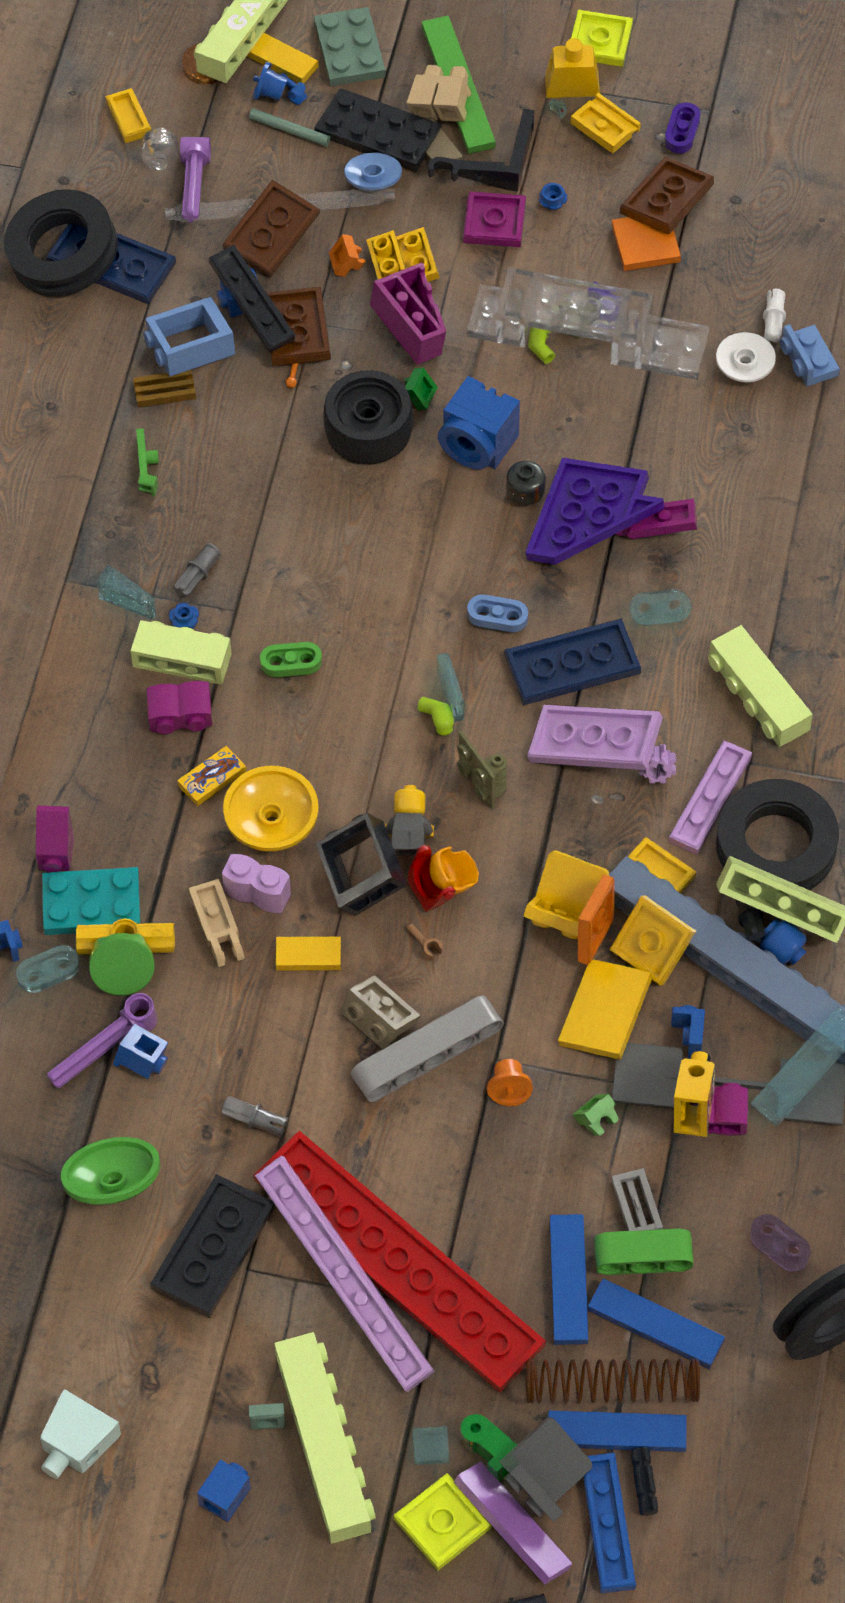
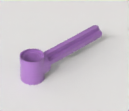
(194, 154)
(106, 1039)

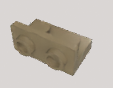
(378, 1011)

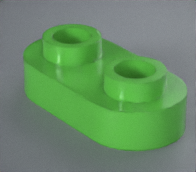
(290, 659)

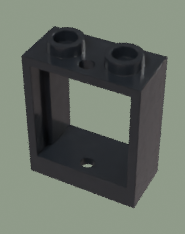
(376, 887)

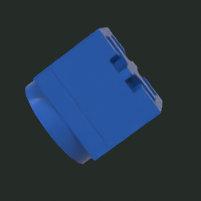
(479, 425)

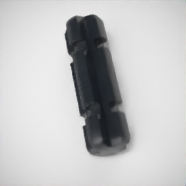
(644, 1481)

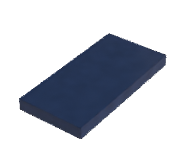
(135, 271)
(572, 661)

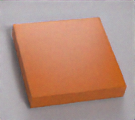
(643, 245)
(596, 919)

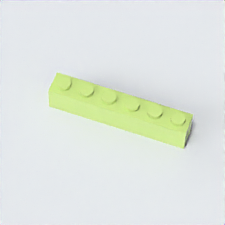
(323, 1438)

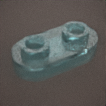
(659, 607)
(46, 968)

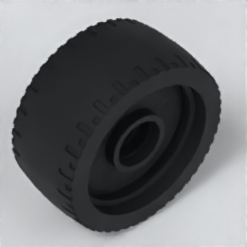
(368, 417)

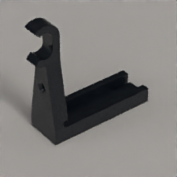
(493, 173)

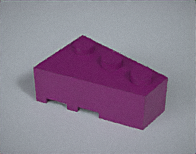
(410, 312)

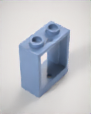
(194, 353)

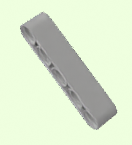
(426, 1048)

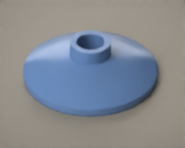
(373, 171)

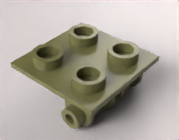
(487, 775)

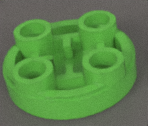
(121, 963)

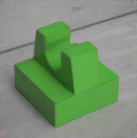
(593, 1110)

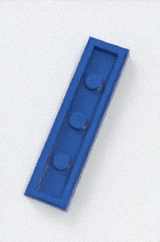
(568, 1279)
(656, 1323)
(623, 1430)
(608, 1525)

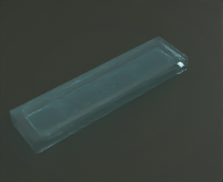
(803, 1069)

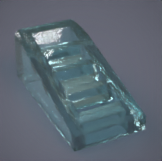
(122, 592)

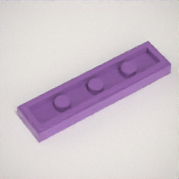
(513, 1523)

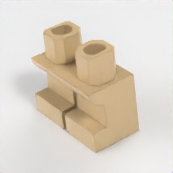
(440, 95)

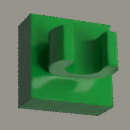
(420, 388)

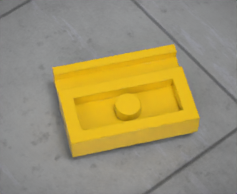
(605, 123)

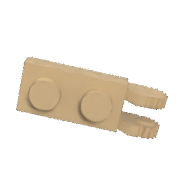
(216, 919)

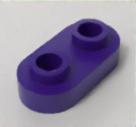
(679, 132)

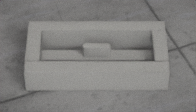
(628, 1178)

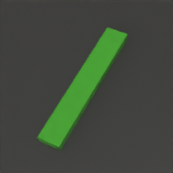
(447, 54)

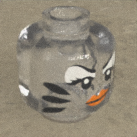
(161, 147)

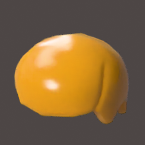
(453, 870)

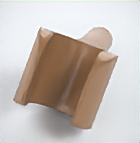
(425, 942)

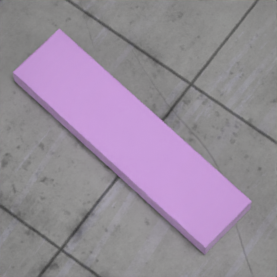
(710, 797)

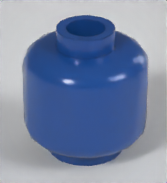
(784, 941)

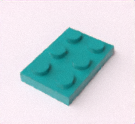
(89, 898)

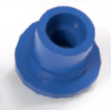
(269, 84)

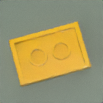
(605, 1009)

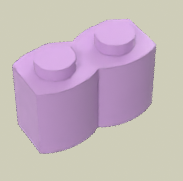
(256, 883)

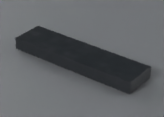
(252, 298)

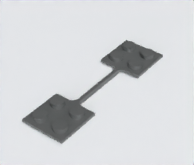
(650, 1076)

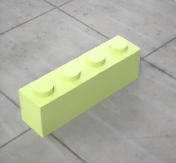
(759, 686)
(782, 899)

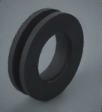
(78, 270)
(783, 799)
(814, 1317)

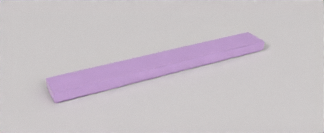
(345, 1274)

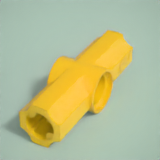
(157, 935)

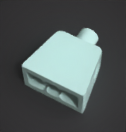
(76, 1435)

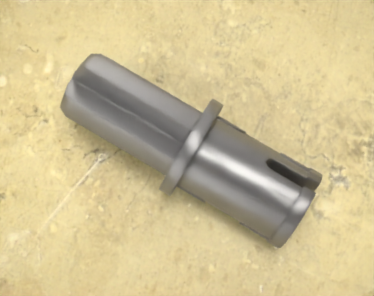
(197, 570)
(253, 1115)

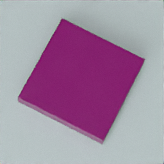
(494, 219)

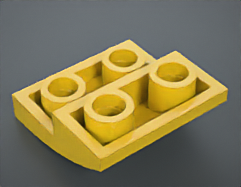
(397, 253)

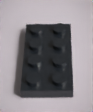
(378, 128)
(212, 1245)

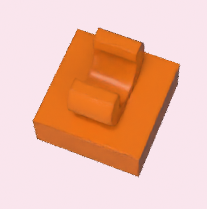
(345, 256)

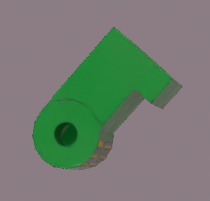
(487, 1440)

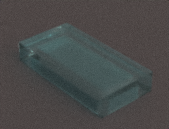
(450, 686)

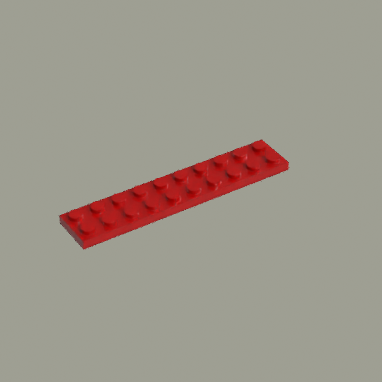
(415, 1270)

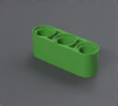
(643, 1251)

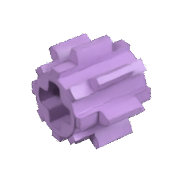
(660, 765)

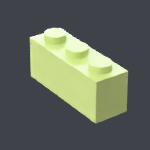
(181, 652)

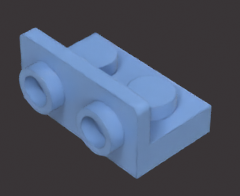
(808, 354)

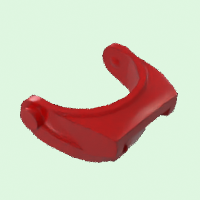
(431, 896)

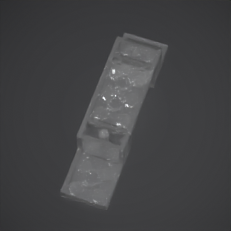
(592, 313)

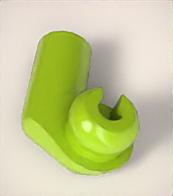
(537, 344)
(440, 713)

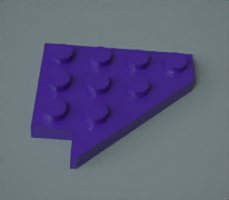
(587, 507)

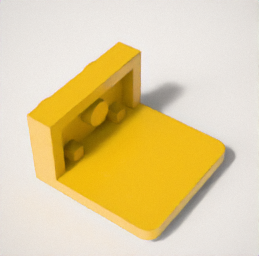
(563, 893)

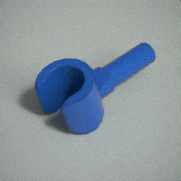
(296, 91)

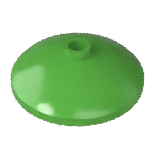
(110, 1171)

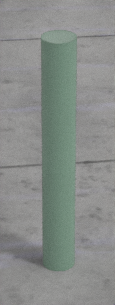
(289, 127)

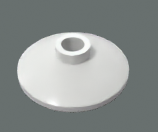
(745, 348)

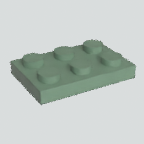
(349, 46)

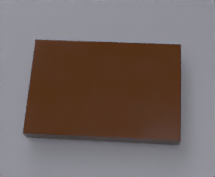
(667, 195)
(272, 228)
(306, 317)

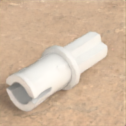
(774, 315)

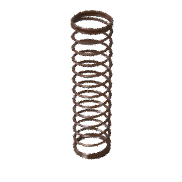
(693, 1380)

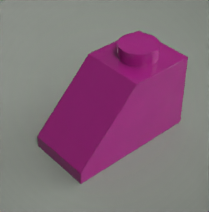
(54, 838)

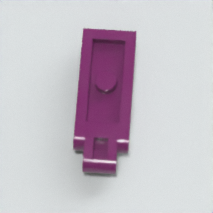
(674, 518)

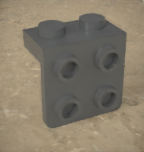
(545, 1467)

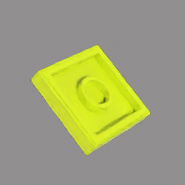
(605, 33)
(442, 1522)

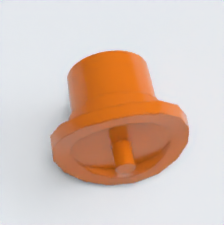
(509, 1084)

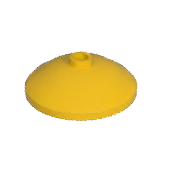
(266, 794)

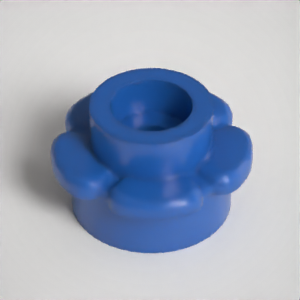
(550, 191)
(189, 621)

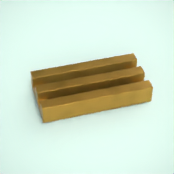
(164, 384)

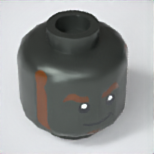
(525, 482)

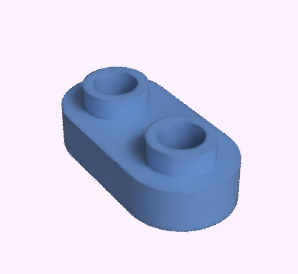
(498, 613)

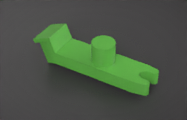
(147, 482)

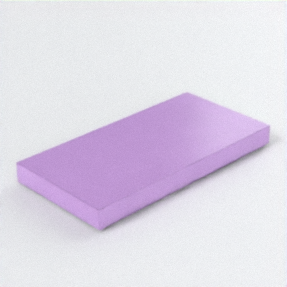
(595, 737)

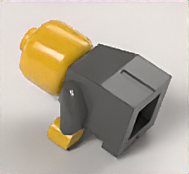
(409, 826)

